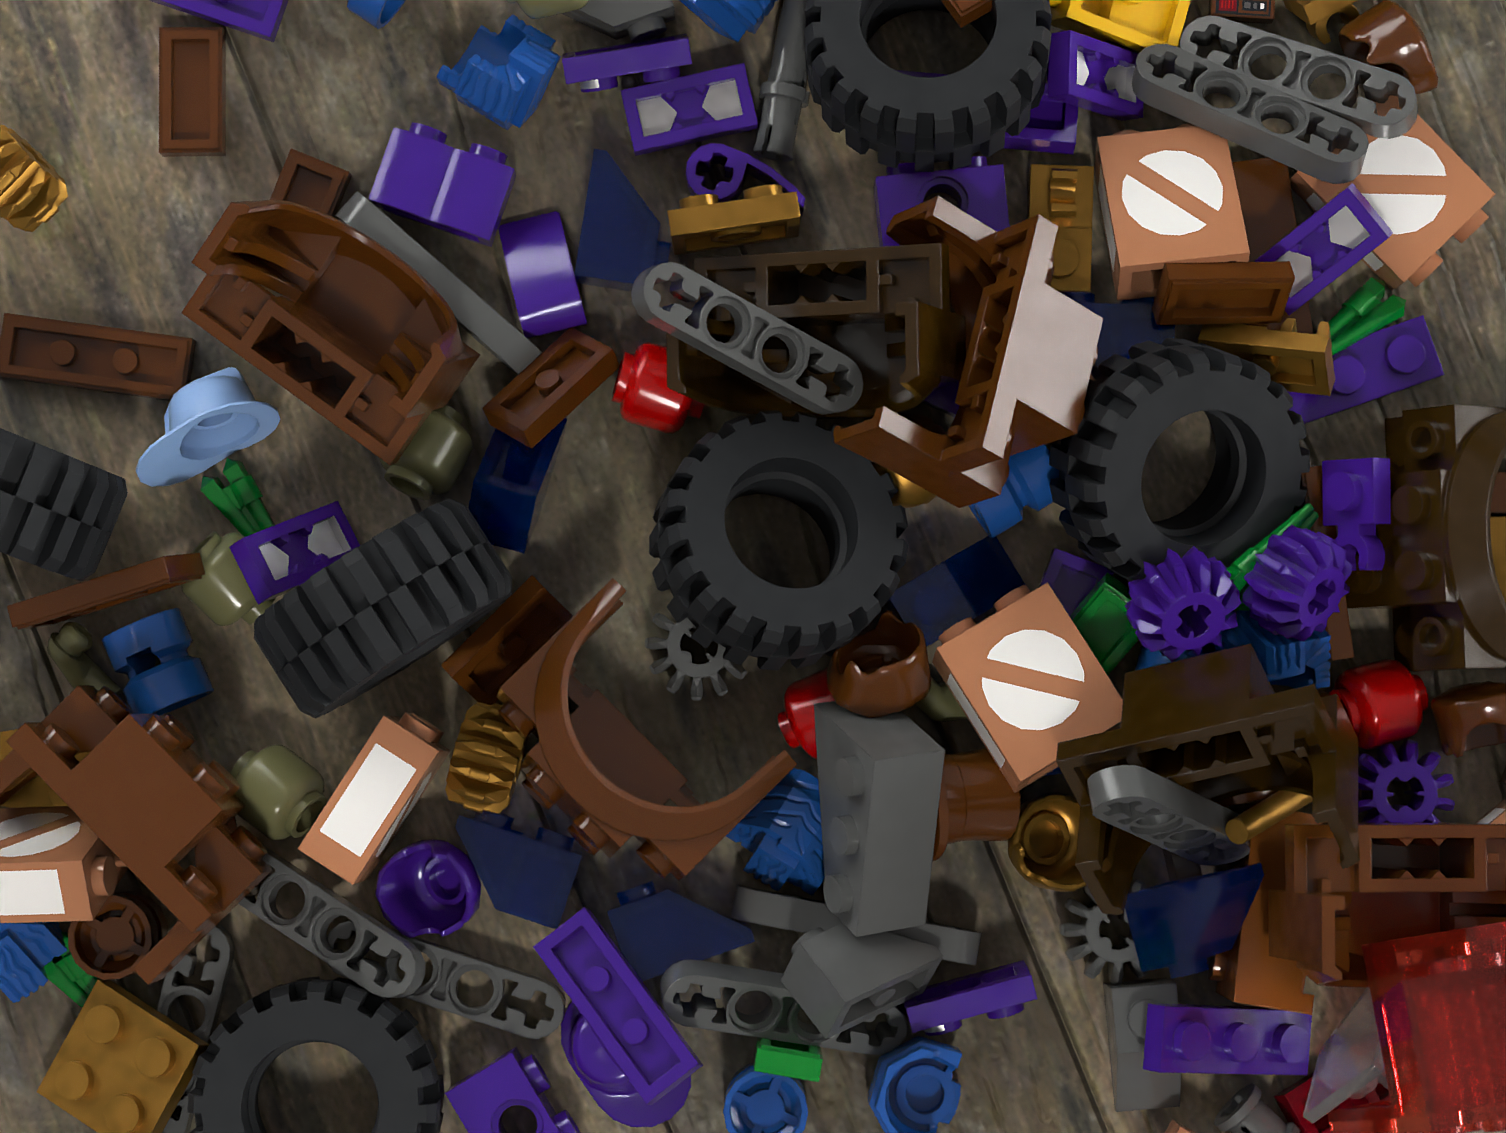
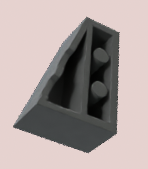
(876, 817)

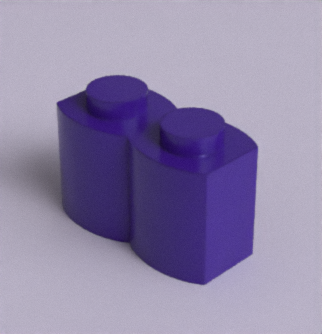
(443, 184)

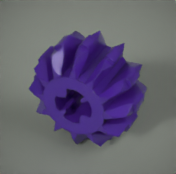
(1297, 583)
(1182, 604)
(1402, 768)

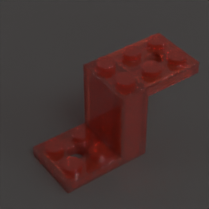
(1438, 1033)

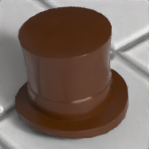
(974, 801)

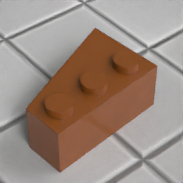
(1247, 971)

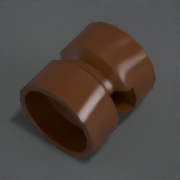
(117, 936)

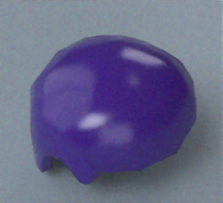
(428, 889)

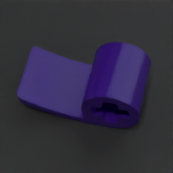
(737, 166)
(541, 275)

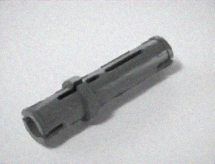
(785, 90)

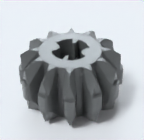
(684, 661)
(1099, 944)

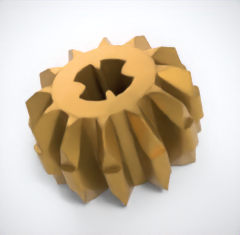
(28, 183)
(485, 761)

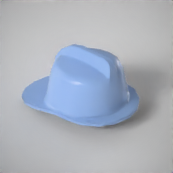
(204, 427)

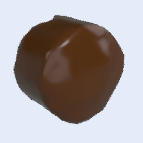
(1392, 41)
(881, 669)
(1470, 716)

